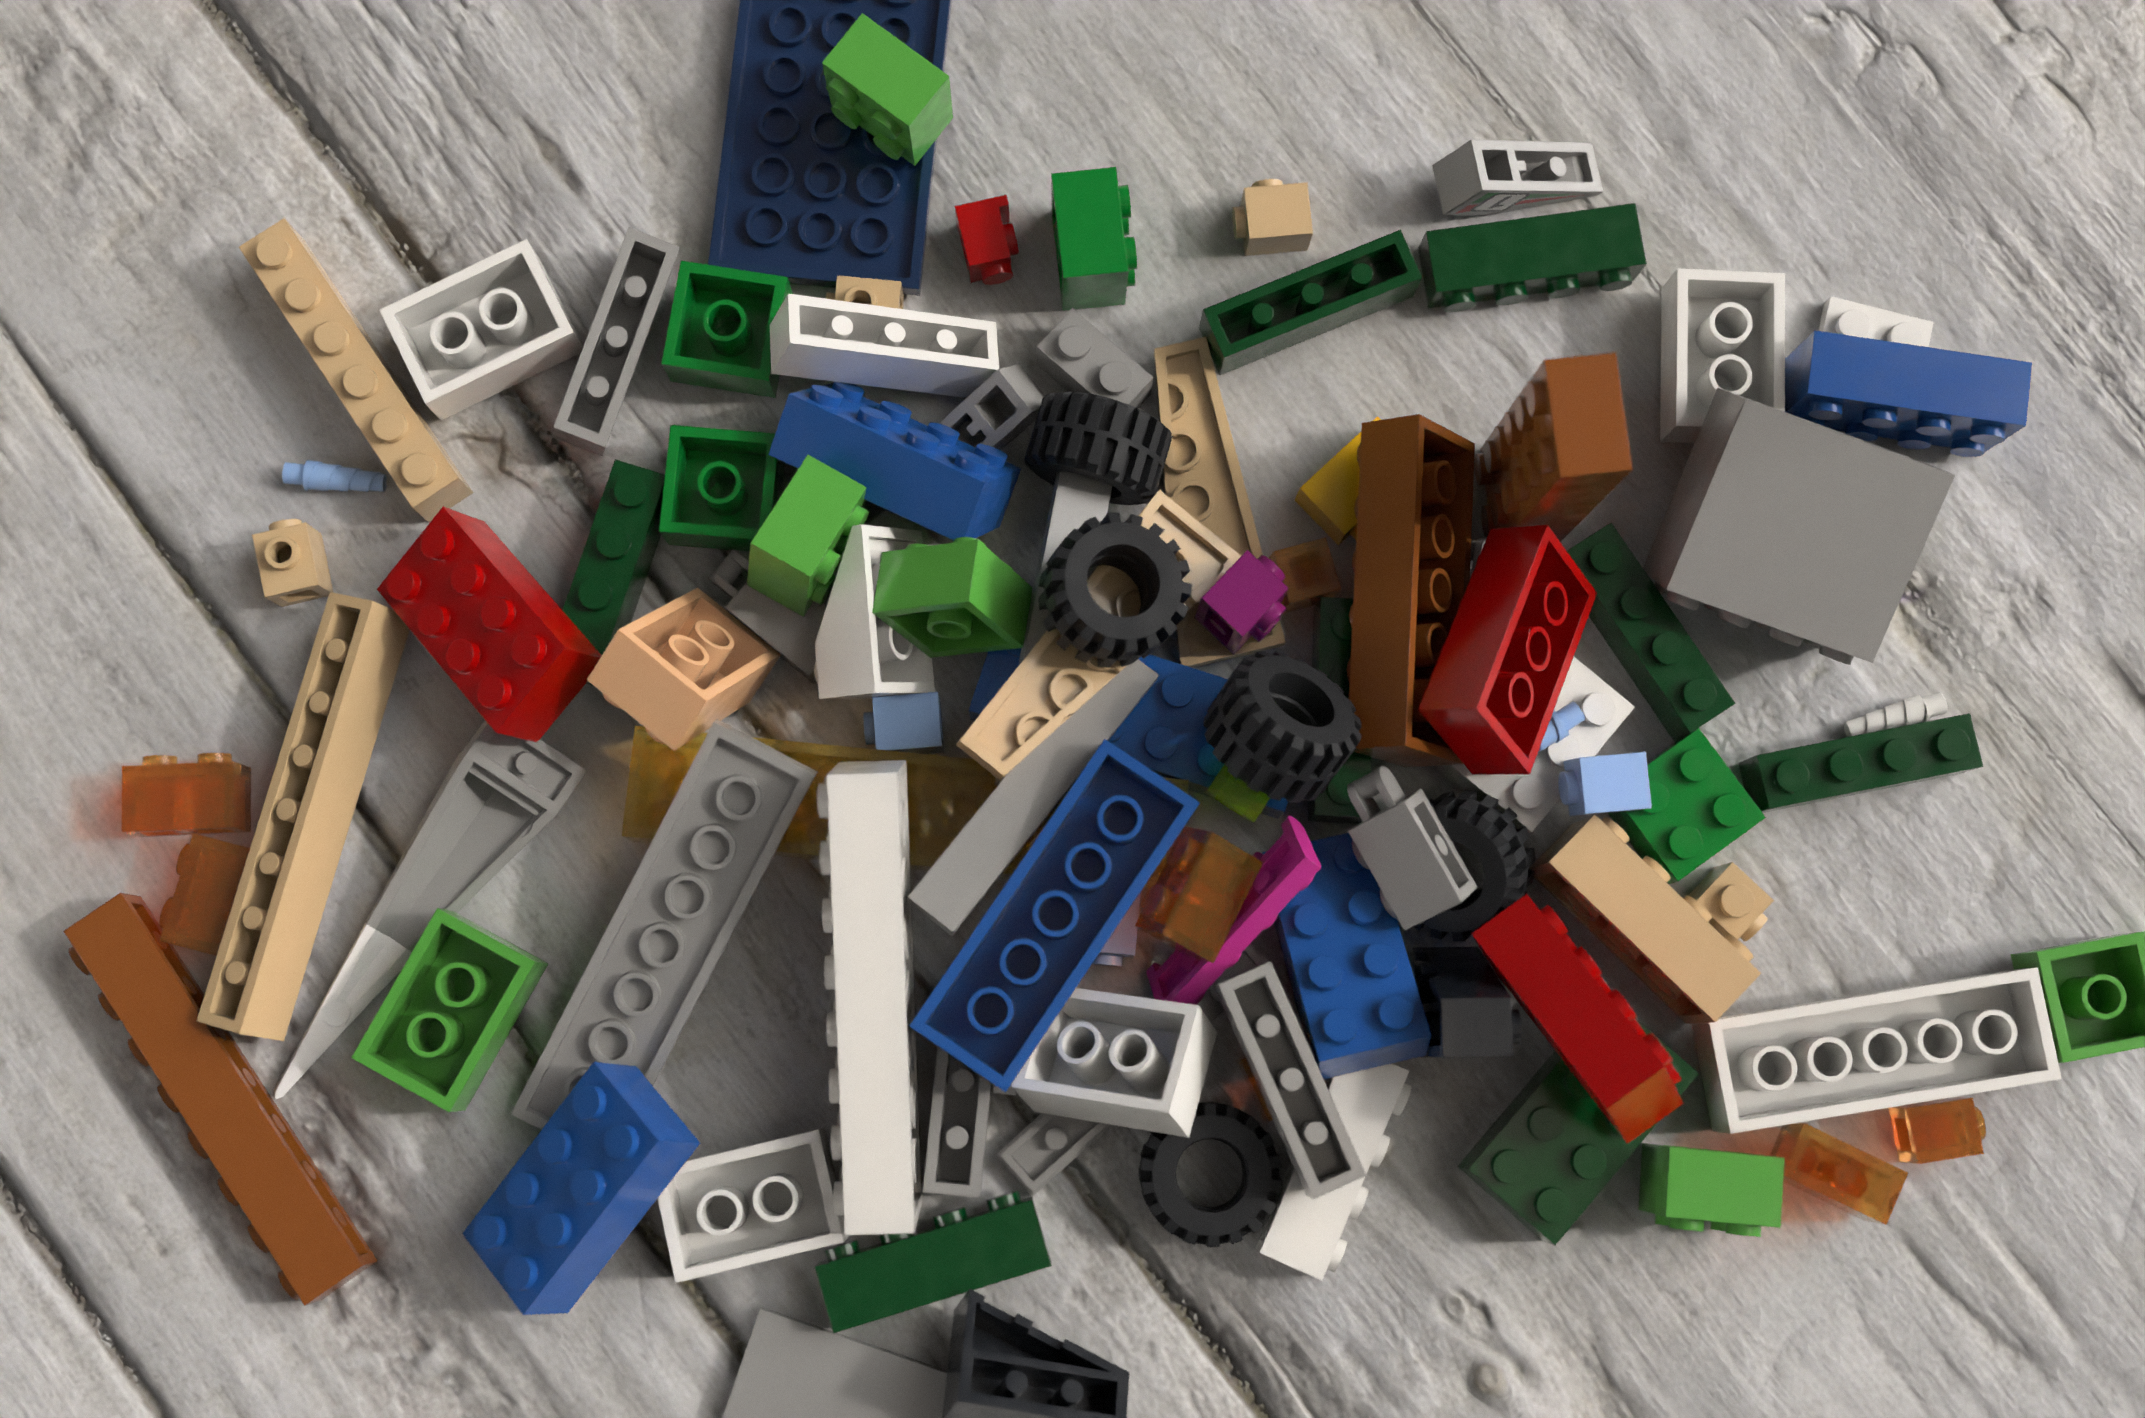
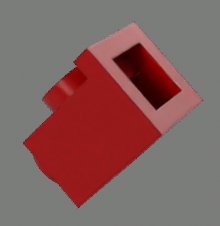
(987, 239)

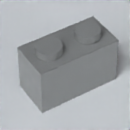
(1091, 363)

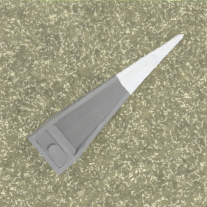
(480, 818)

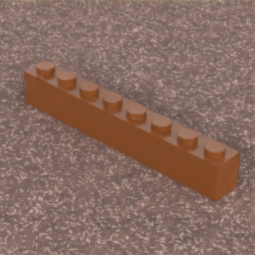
(220, 1100)

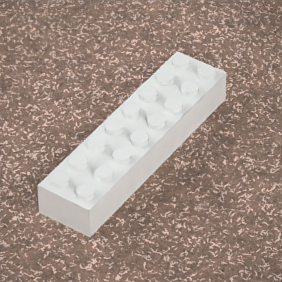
(874, 996)

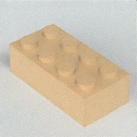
(1645, 920)

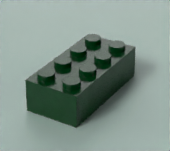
(1553, 1149)

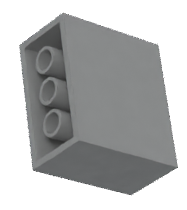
(1795, 528)

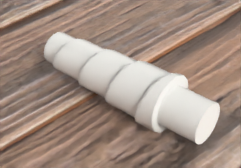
(1903, 713)

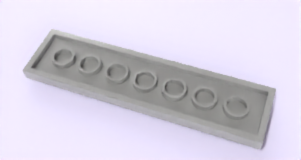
(673, 916)

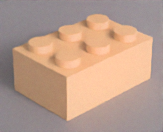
(683, 668)

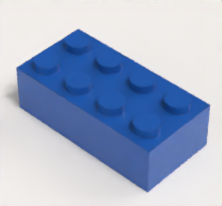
(1907, 392)
(902, 462)
(1350, 968)
(580, 1189)

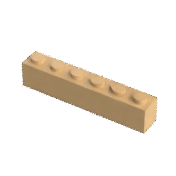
(355, 370)

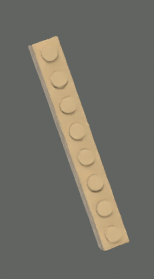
(305, 819)

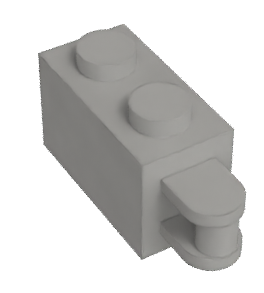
(774, 623)
(1406, 850)

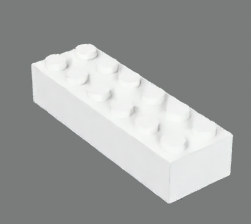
(1876, 1050)

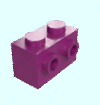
(1244, 602)

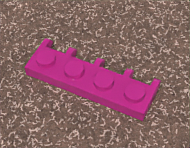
(1284, 872)

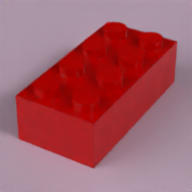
(489, 625)
(1508, 651)
(1581, 1016)

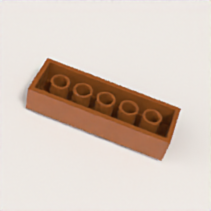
(1556, 447)
(1407, 579)

